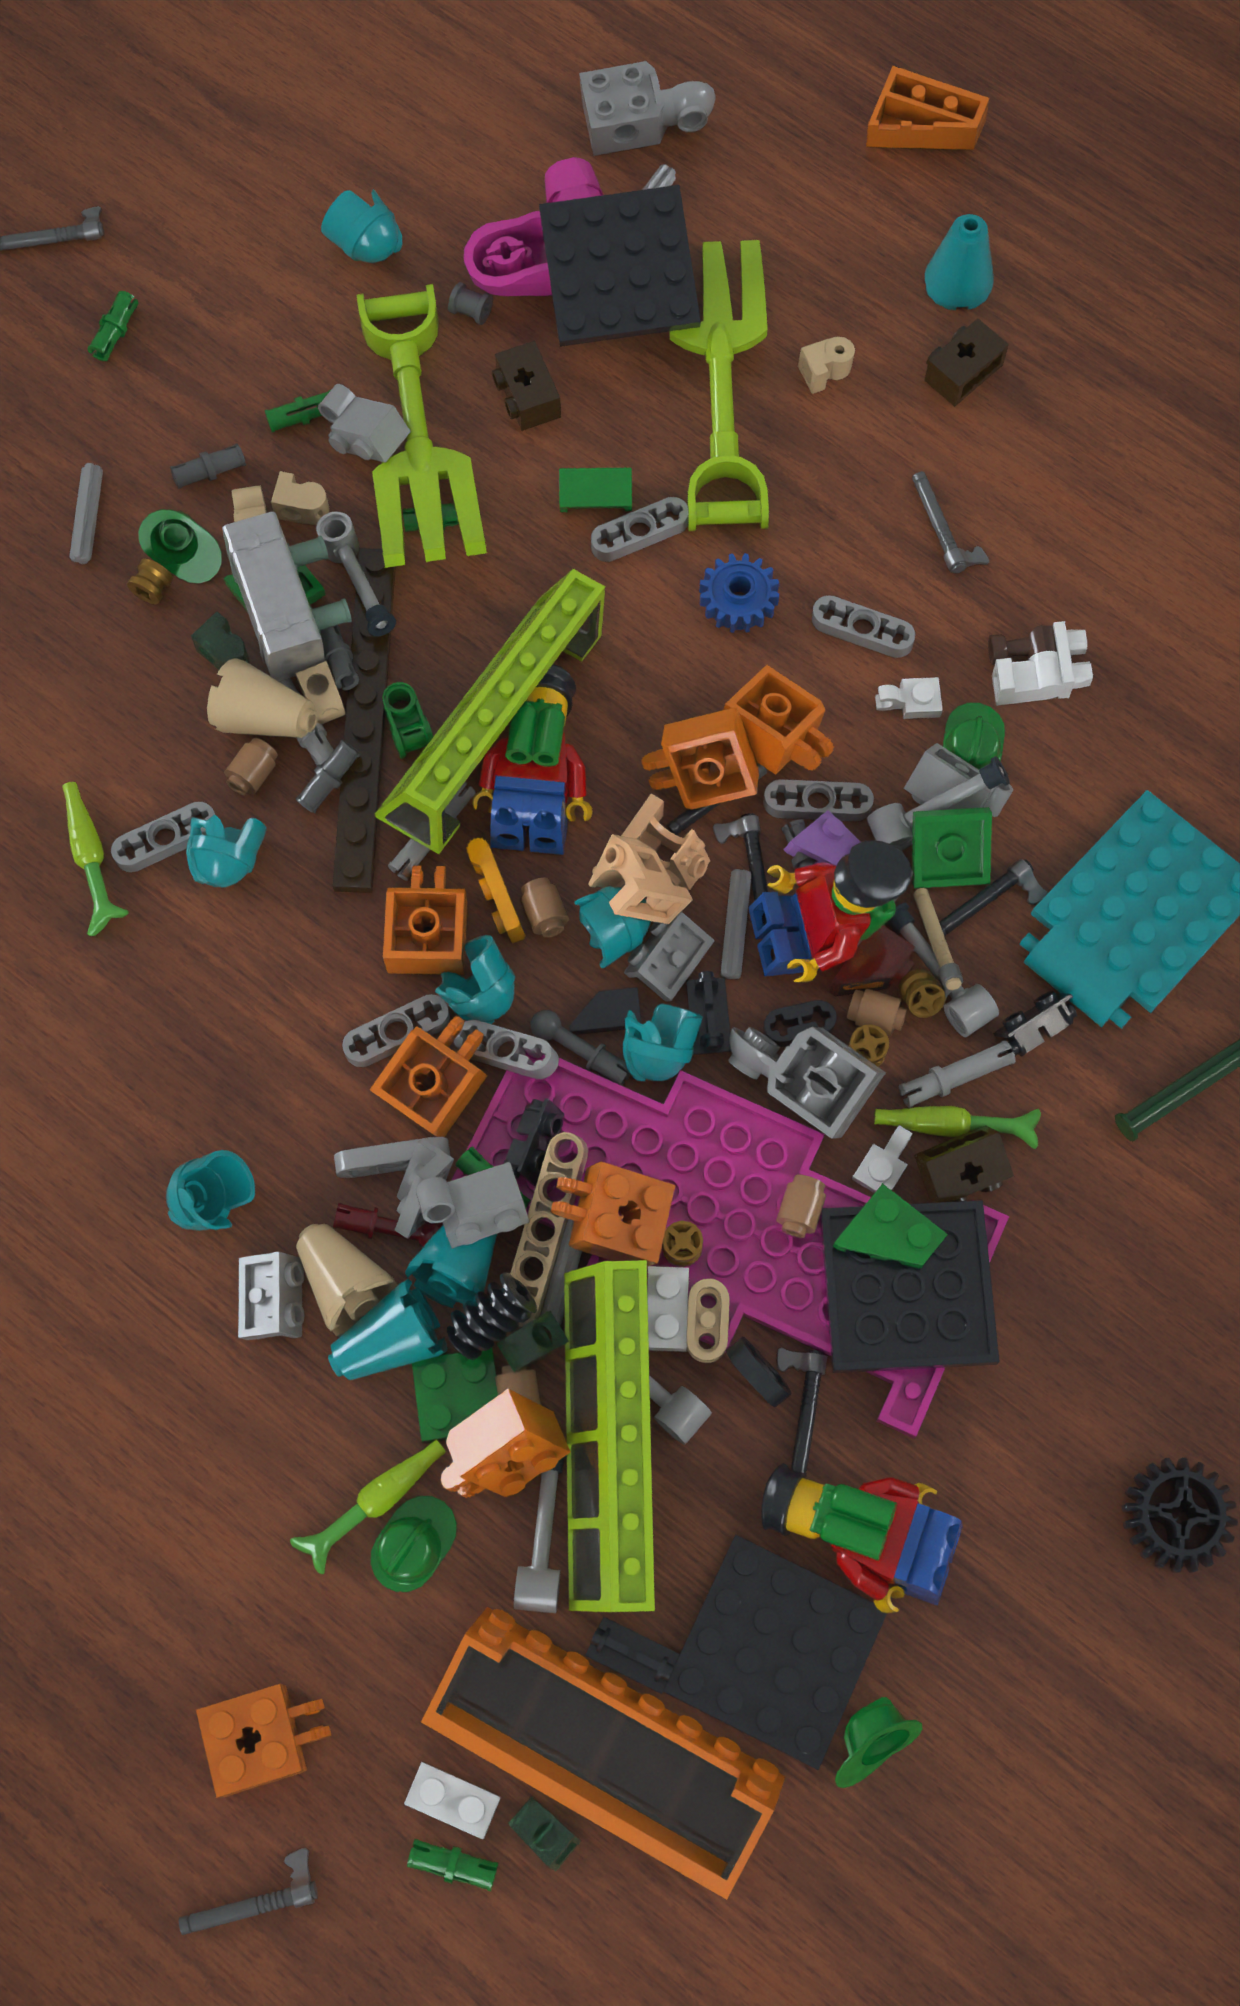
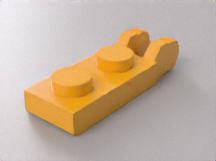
(495, 888)

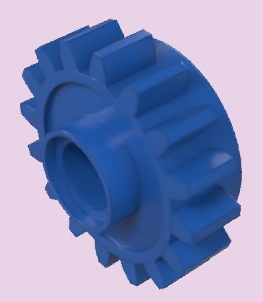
(739, 576)

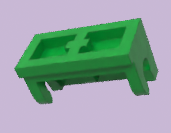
(595, 488)

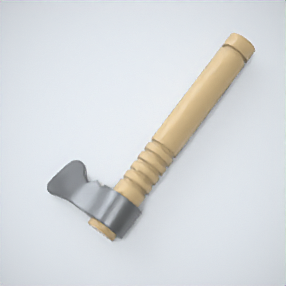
(949, 971)

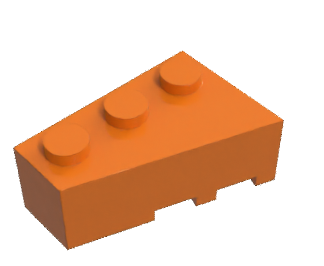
(925, 114)

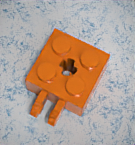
(781, 721)
(706, 760)
(415, 908)
(429, 1057)
(596, 1220)
(503, 1446)
(275, 1756)

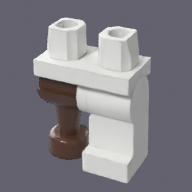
(1049, 665)

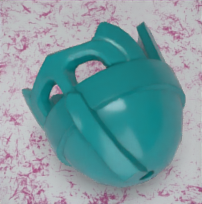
(360, 229)
(223, 853)
(608, 931)
(485, 993)
(660, 1045)
(207, 1190)

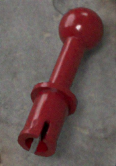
(367, 1222)

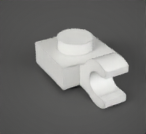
(915, 697)
(883, 1165)

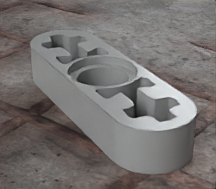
(646, 515)
(857, 612)
(830, 789)
(159, 852)
(400, 1014)
(516, 1061)
(381, 1158)

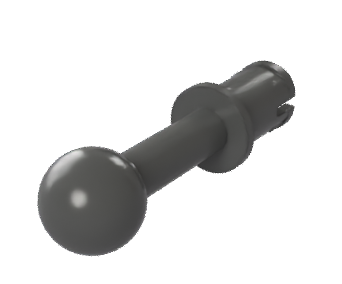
(548, 1026)

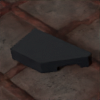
(607, 1011)

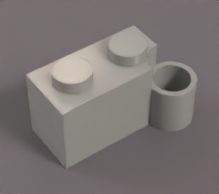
(362, 425)
(943, 770)
(473, 1204)

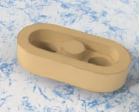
(707, 1321)

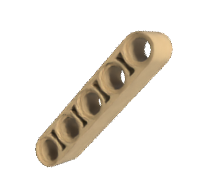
(540, 1208)

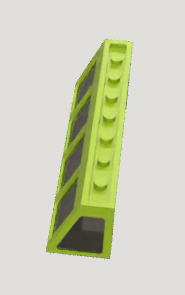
(561, 620)
(608, 1438)

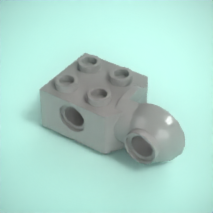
(630, 111)
(812, 1076)

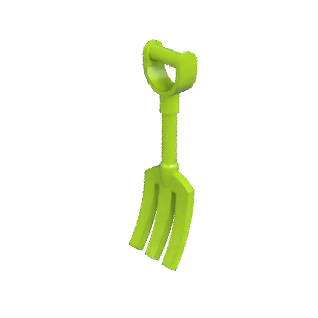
(719, 340)
(420, 463)

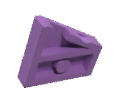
(823, 840)

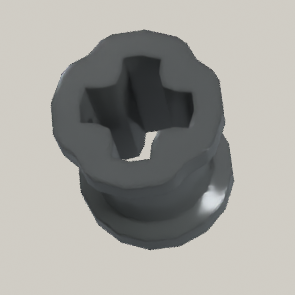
(470, 303)

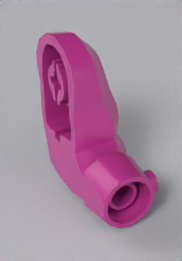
(511, 253)

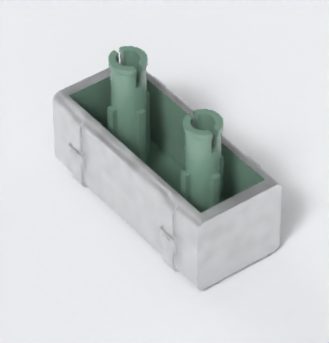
(275, 596)

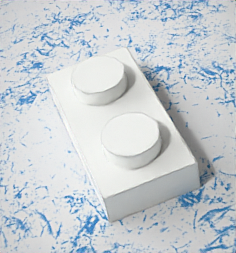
(667, 1308)
(452, 1800)

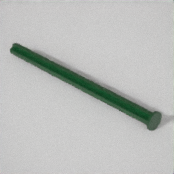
(1179, 1092)

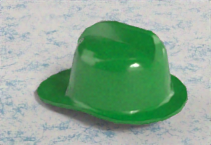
(180, 545)
(975, 734)
(413, 1543)
(872, 1738)

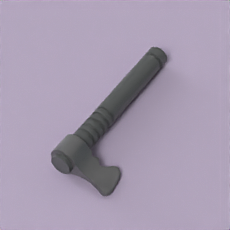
(90, 229)
(955, 557)
(301, 1893)

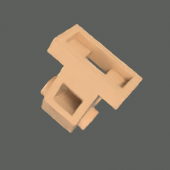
(690, 858)
(642, 872)

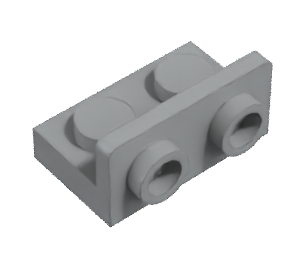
(669, 955)
(425, 1163)
(270, 1296)

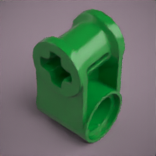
(407, 725)

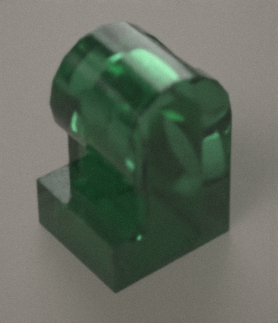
(218, 643)
(532, 1342)
(544, 1833)

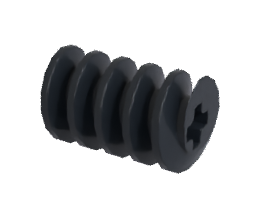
(492, 1317)

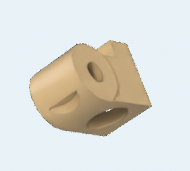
(825, 361)
(248, 502)
(299, 502)
(319, 687)

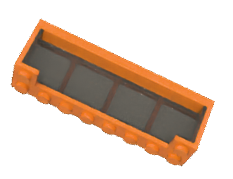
(605, 1750)

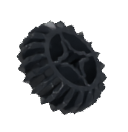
(1178, 1533)

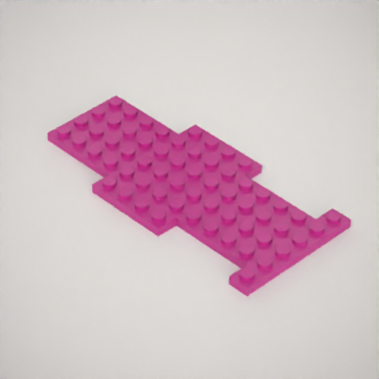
(729, 1181)

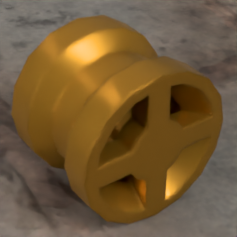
(150, 581)
(931, 994)
(868, 1038)
(686, 1237)

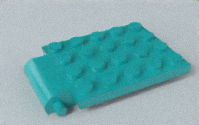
(1134, 913)

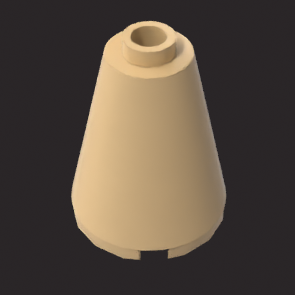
(257, 704)
(341, 1277)

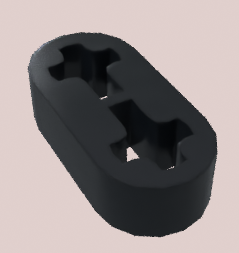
(797, 1015)
(758, 1372)

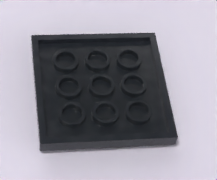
(619, 265)
(908, 1315)
(776, 1652)

